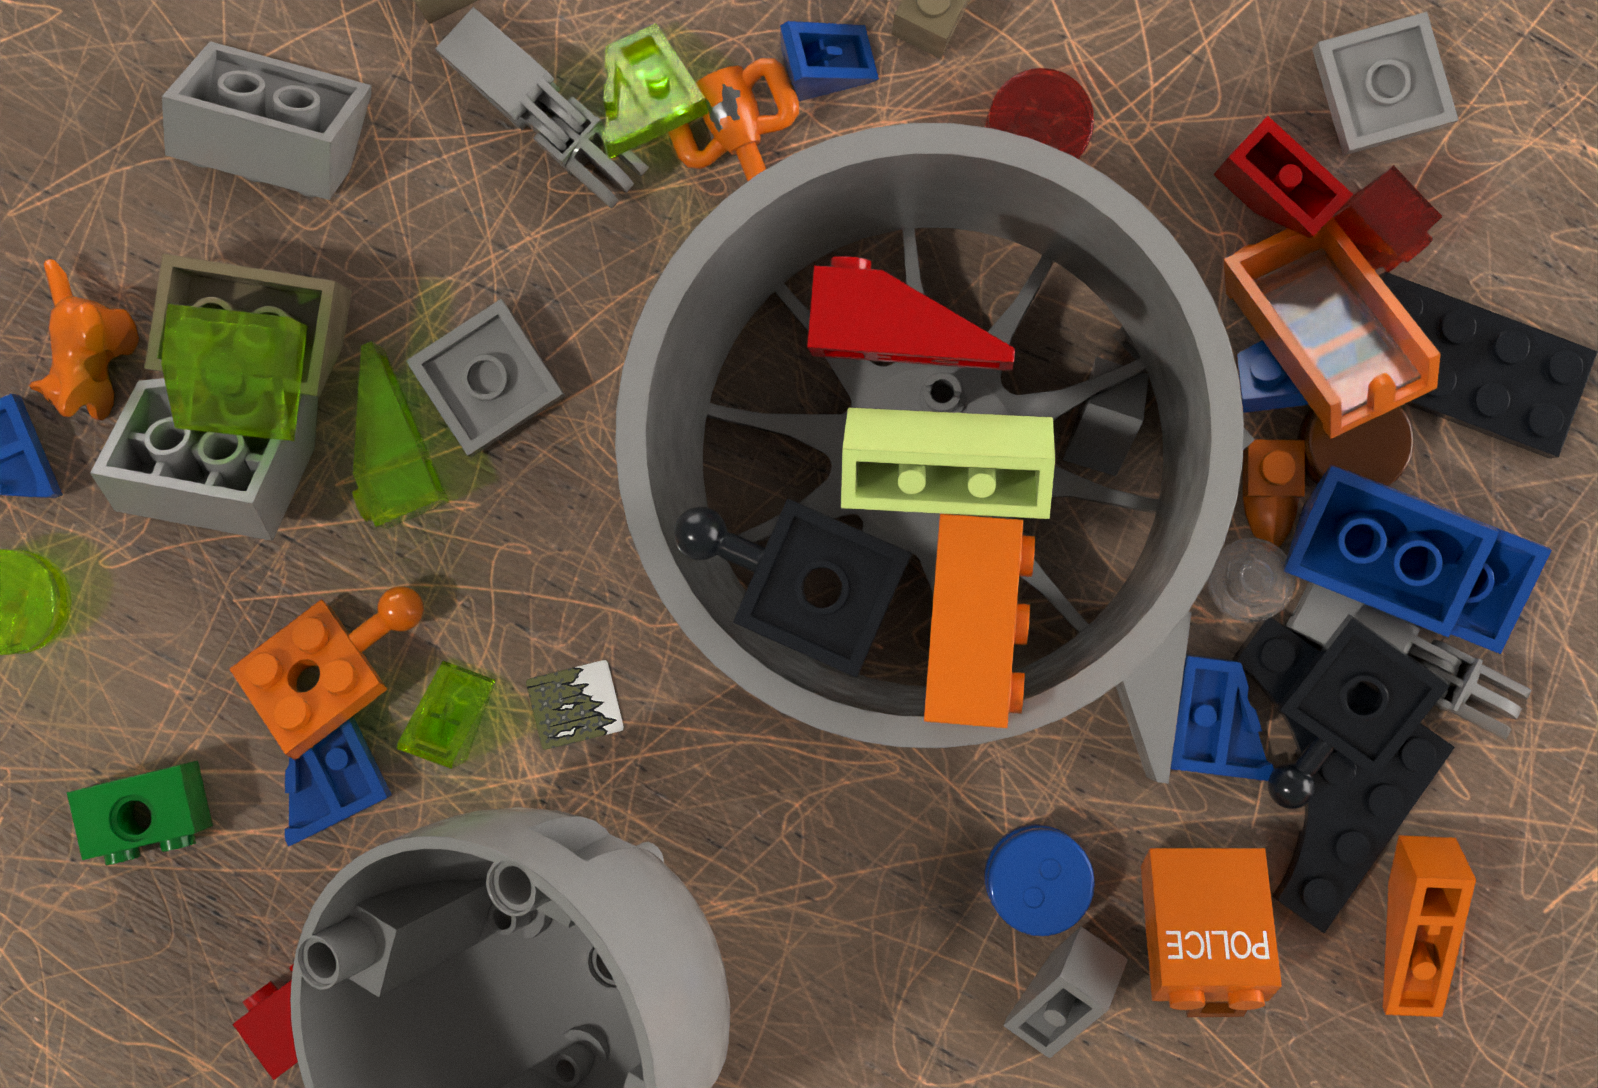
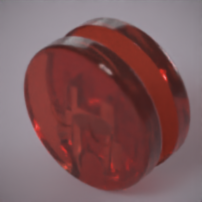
(1045, 108)

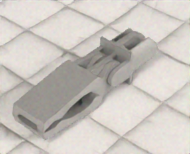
(520, 92)
(1324, 610)

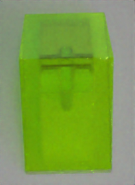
(448, 716)

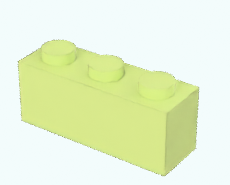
(948, 463)

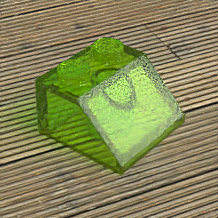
(233, 371)

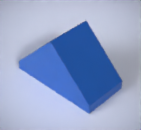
(826, 57)

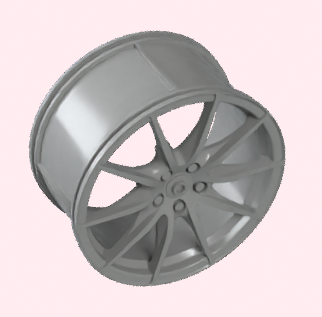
(905, 182)

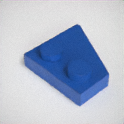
(1217, 723)

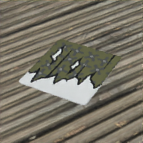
(574, 704)

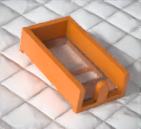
(1332, 325)

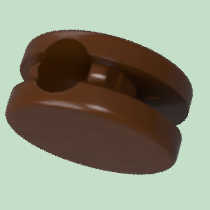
(1372, 450)

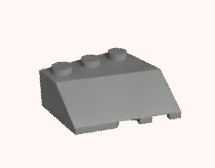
(197, 475)

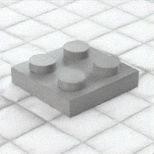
(1385, 83)
(485, 378)

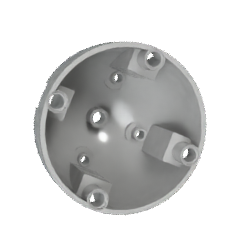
(509, 961)

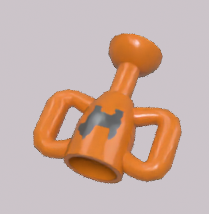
(735, 115)

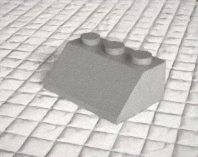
(265, 120)

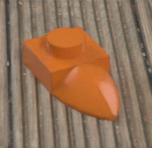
(1273, 486)

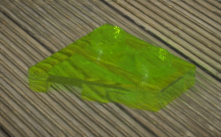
(646, 91)

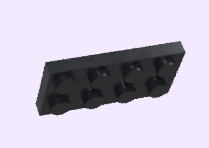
(1497, 370)

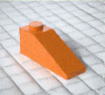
(1425, 923)

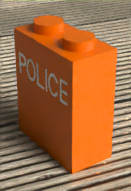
(1210, 927)

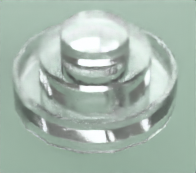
(1251, 580)

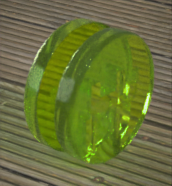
(32, 601)

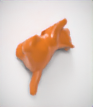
(82, 345)

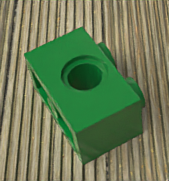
(106, 818)

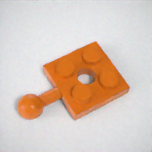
(345, 679)

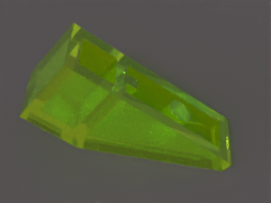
(389, 452)

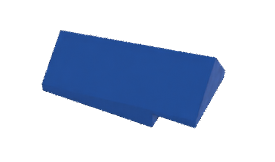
(1414, 559)

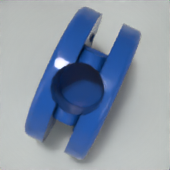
(1039, 880)

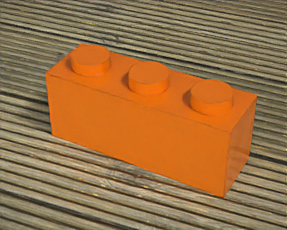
(977, 621)

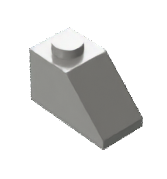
(1067, 993)

